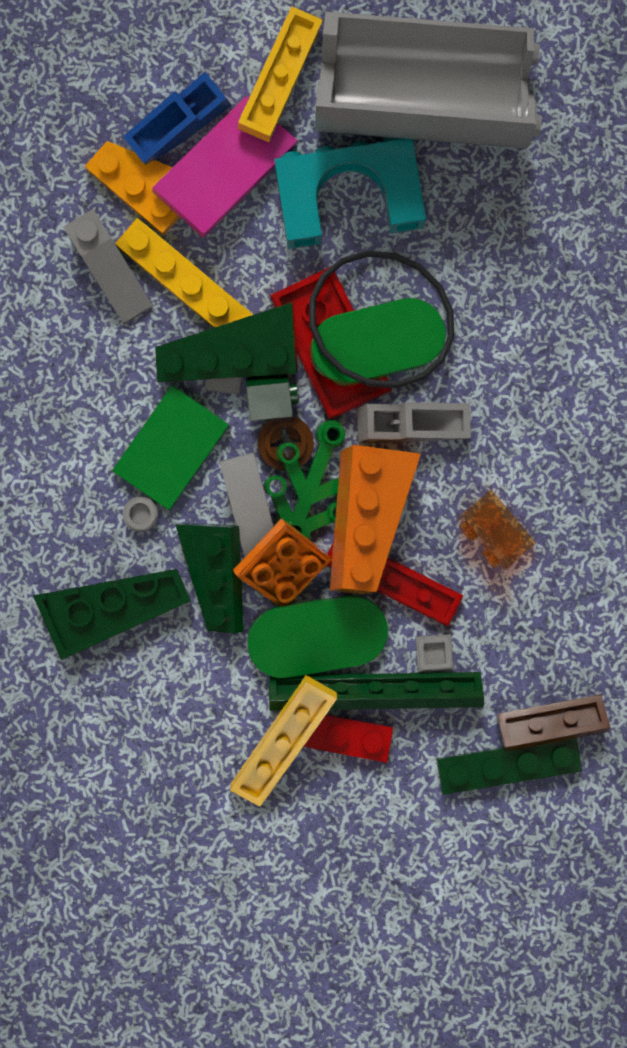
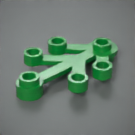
(309, 489)

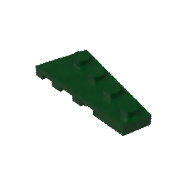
(243, 348)
(100, 611)

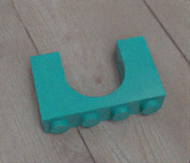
(387, 163)

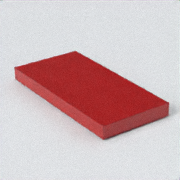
(330, 302)

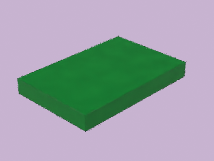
(170, 448)

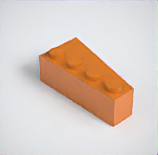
(368, 511)

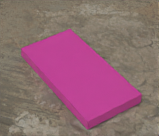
(220, 172)

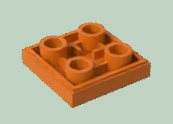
(282, 564)

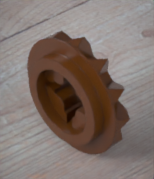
(296, 431)

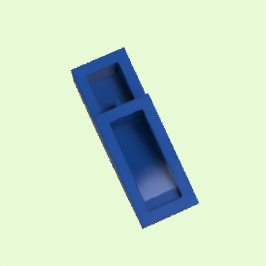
(177, 119)

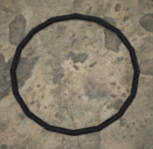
(378, 383)

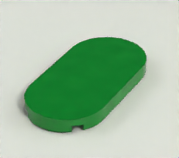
(380, 340)
(317, 636)

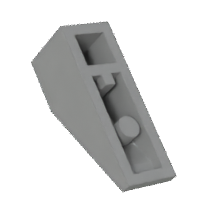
(108, 266)

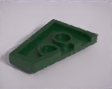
(211, 556)

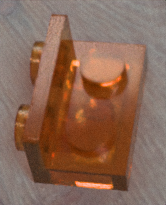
(496, 531)

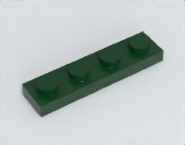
(498, 767)

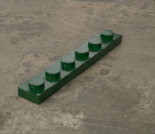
(389, 690)

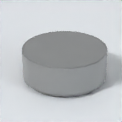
(140, 514)

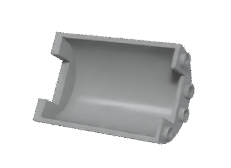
(427, 80)

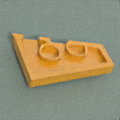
(133, 182)

